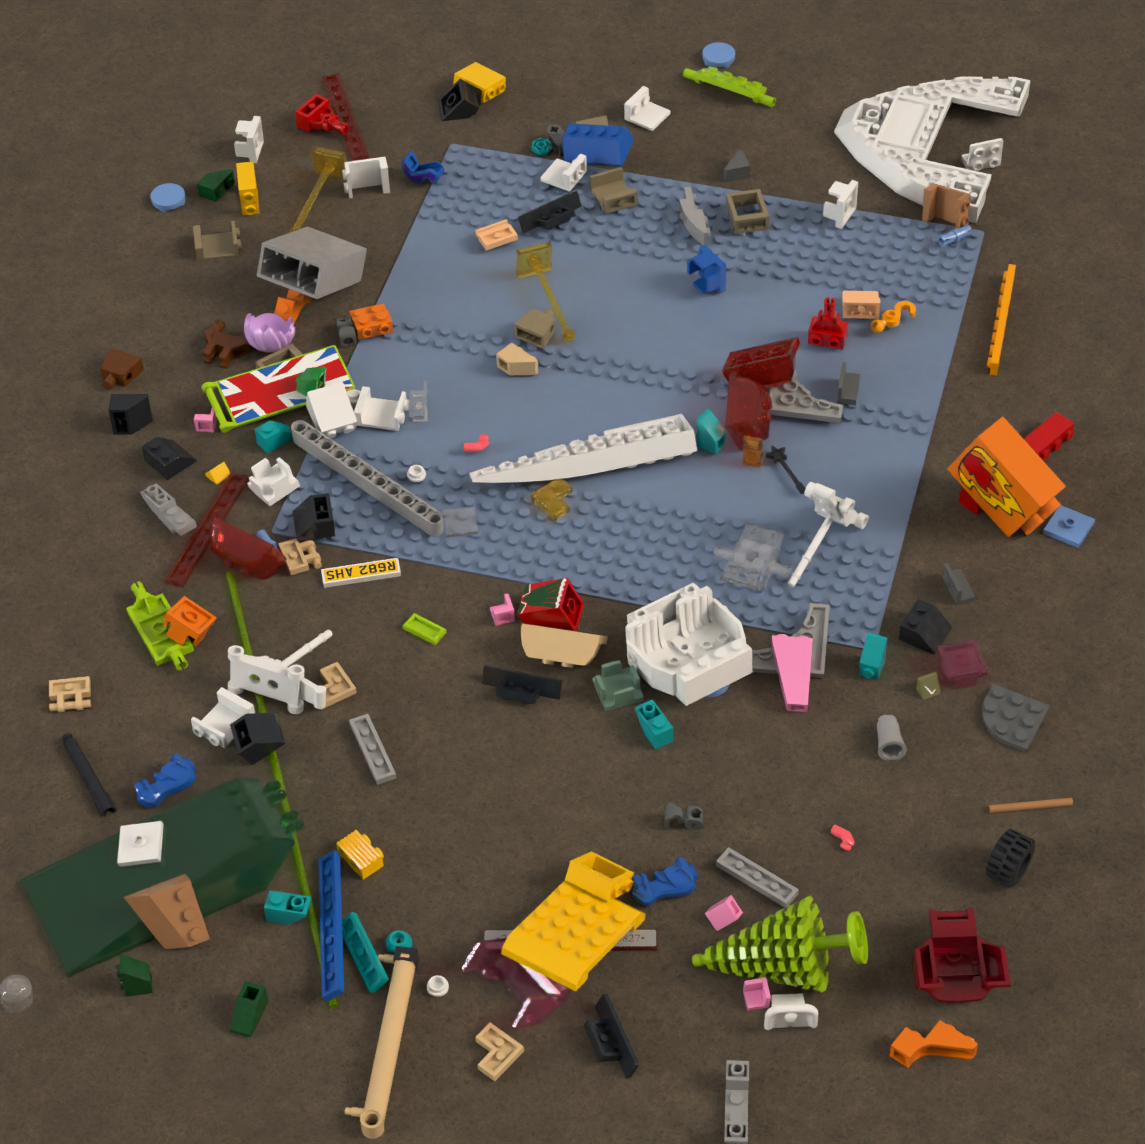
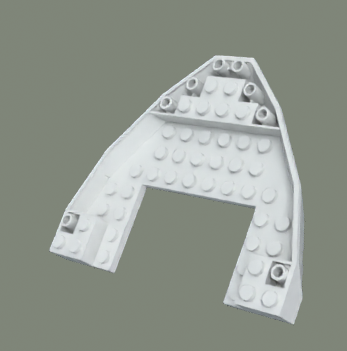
(898, 129)

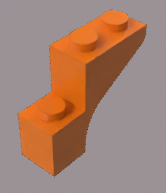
(291, 305)
(941, 1041)

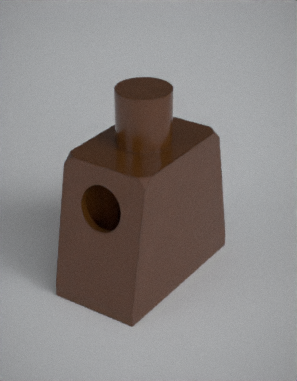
(120, 368)

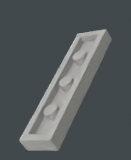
(372, 749)
(757, 877)

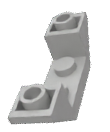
(736, 1102)

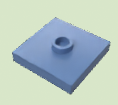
(1069, 526)

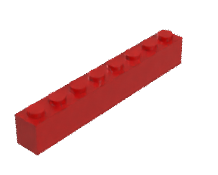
(1042, 440)

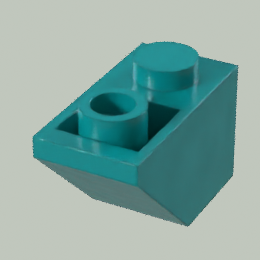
(710, 433)
(654, 724)
(286, 907)

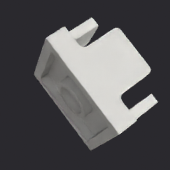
(253, 132)
(845, 204)
(272, 482)

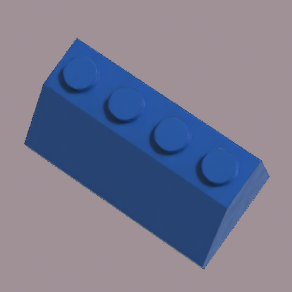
(599, 143)

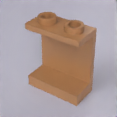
(946, 205)

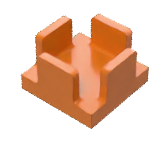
(188, 620)

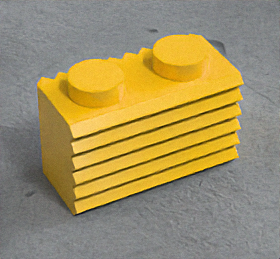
(360, 854)

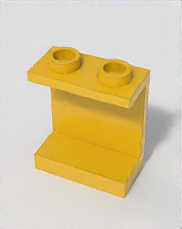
(482, 78)

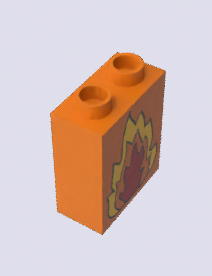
(1008, 479)

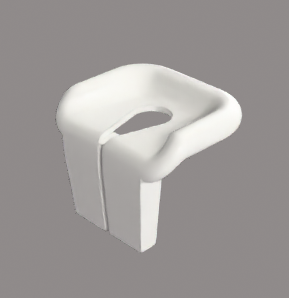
(790, 1011)

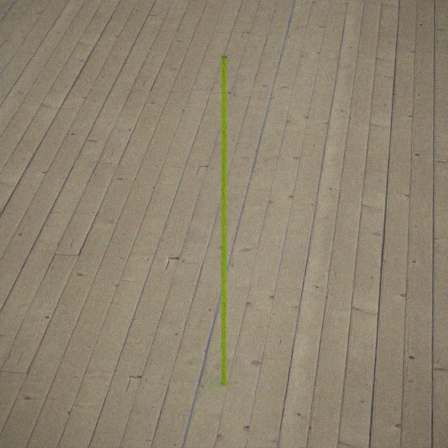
(278, 776)

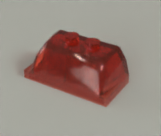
(766, 364)
(747, 409)
(244, 550)

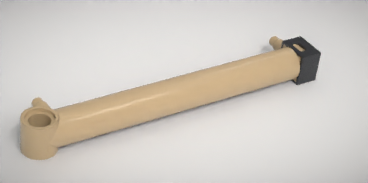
(376, 1103)

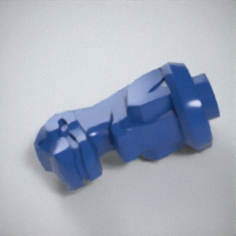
(170, 780)
(669, 883)

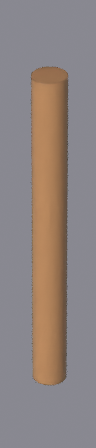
(1031, 805)

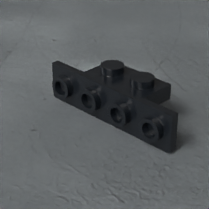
(551, 213)
(521, 685)
(609, 1037)

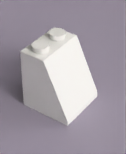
(331, 410)

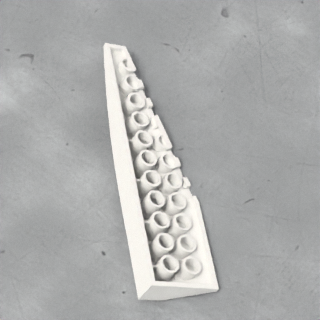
(613, 450)

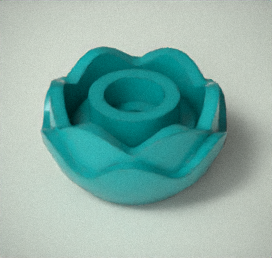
(541, 147)
(395, 936)

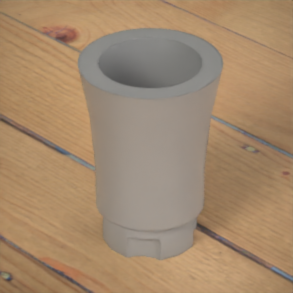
(889, 738)

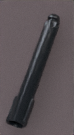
(100, 798)

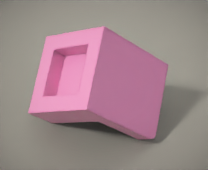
(205, 422)
(503, 613)
(723, 913)
(756, 994)

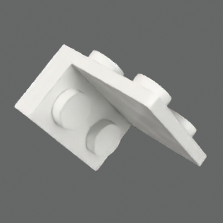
(642, 112)
(983, 155)
(565, 174)

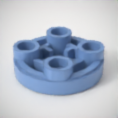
(718, 55)
(168, 197)

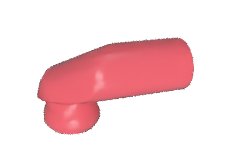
(479, 445)
(844, 835)

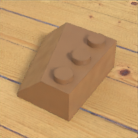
(171, 913)

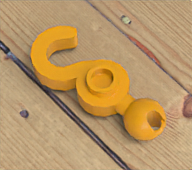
(891, 318)

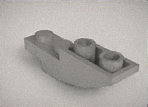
(693, 217)
(167, 511)

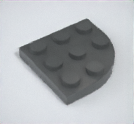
(1012, 717)

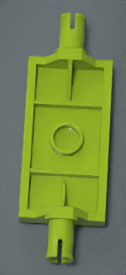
(727, 81)
(148, 619)

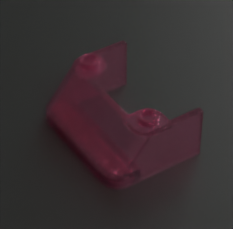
(533, 989)

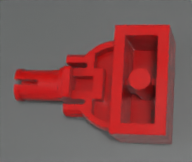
(318, 115)
(826, 329)

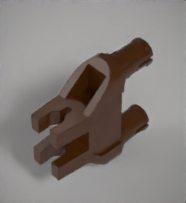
(224, 345)

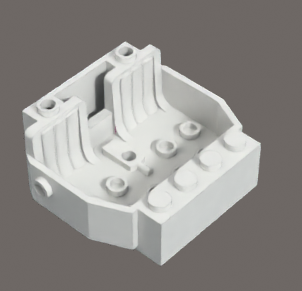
(687, 644)

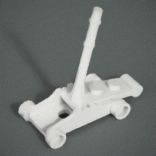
(832, 509)
(276, 678)

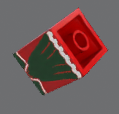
(551, 605)

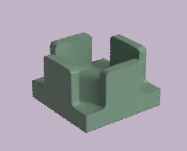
(617, 686)

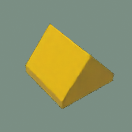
(218, 473)

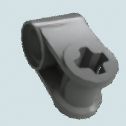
(555, 136)

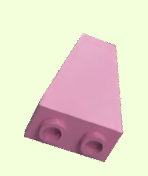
(793, 666)

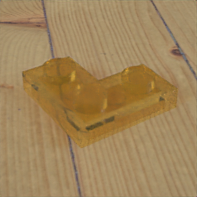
(550, 498)

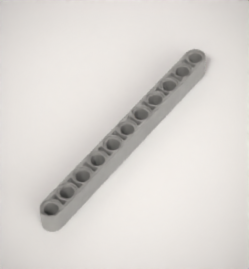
(368, 478)

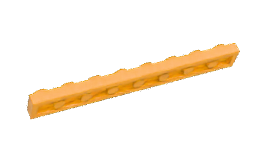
(999, 325)

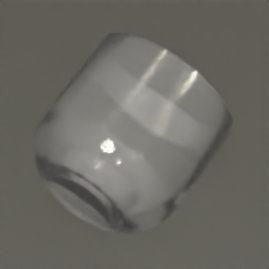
(16, 992)

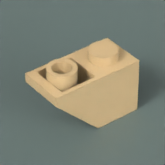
(516, 361)

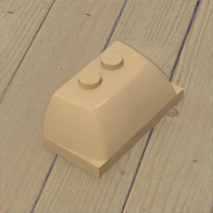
(560, 645)

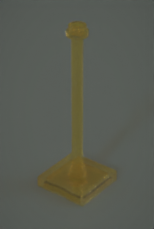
(327, 164)
(537, 260)

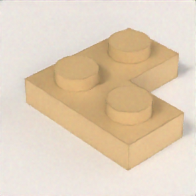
(337, 684)
(502, 1051)

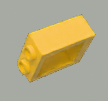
(247, 188)
(599, 876)

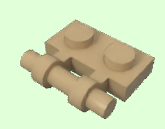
(296, 560)
(70, 688)

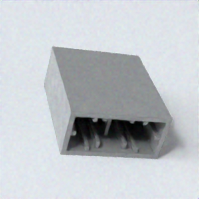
(311, 262)

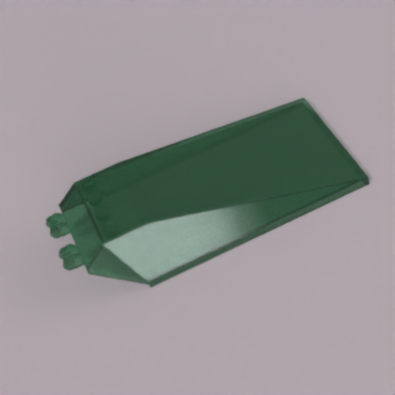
(221, 839)

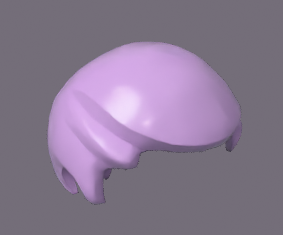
(268, 332)

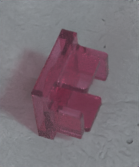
(961, 663)

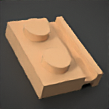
(496, 235)

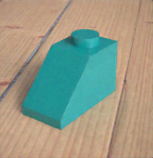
(272, 435)
(873, 656)

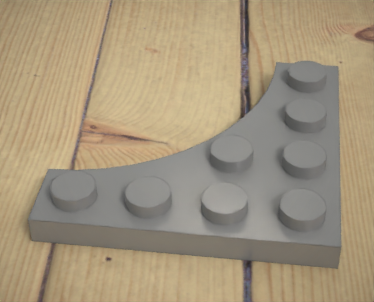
(796, 402)
(814, 627)

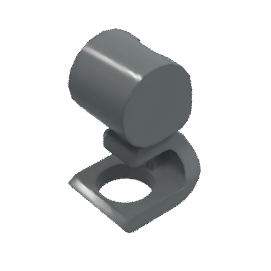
(345, 330)
(691, 817)

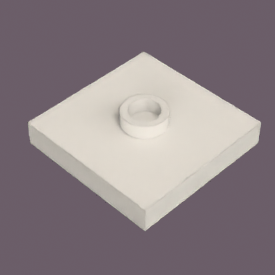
(140, 843)

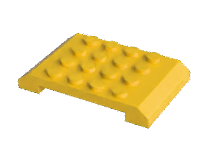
(570, 934)

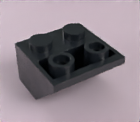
(129, 413)
(314, 518)
(257, 735)

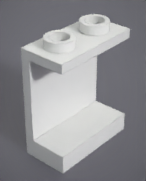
(365, 174)
(380, 412)
(217, 722)

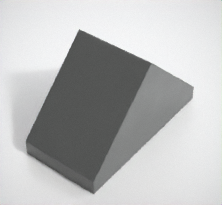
(737, 168)

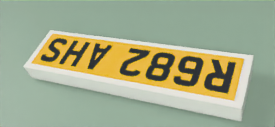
(361, 572)

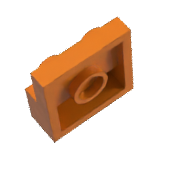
(371, 321)

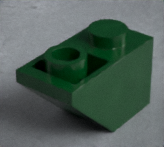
(215, 184)
(134, 976)
(248, 1008)

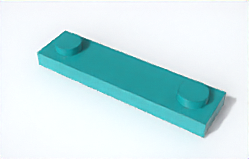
(363, 953)

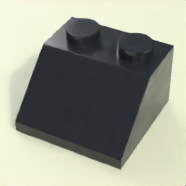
(458, 102)
(166, 457)
(924, 627)

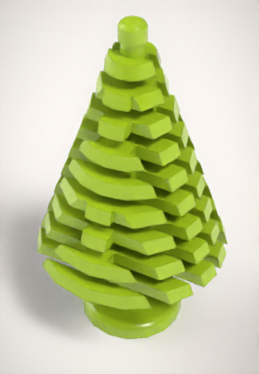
(787, 947)

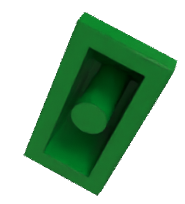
(311, 379)

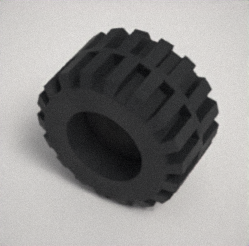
(1010, 858)

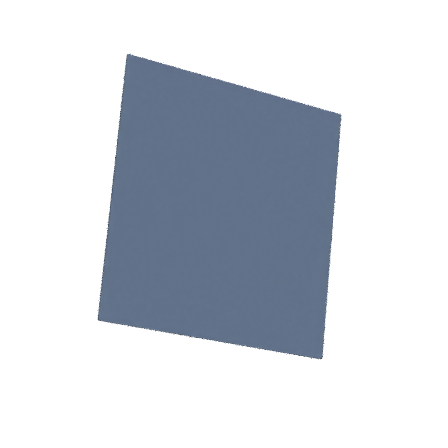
(643, 354)

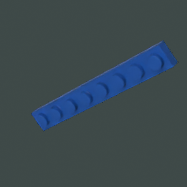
(331, 926)

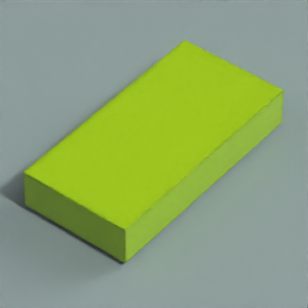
(424, 629)

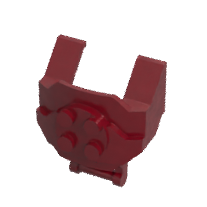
(957, 962)

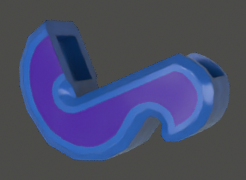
(420, 173)

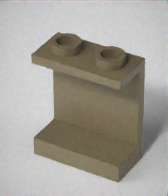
(612, 191)
(217, 245)

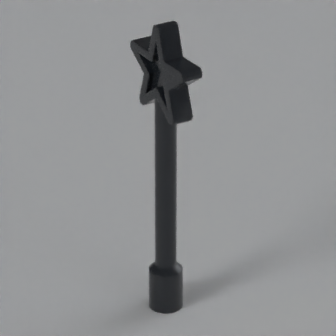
(778, 455)

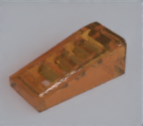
(753, 451)

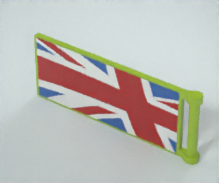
(272, 387)

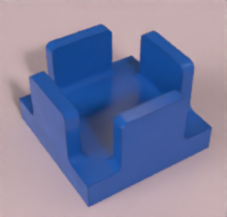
(710, 269)

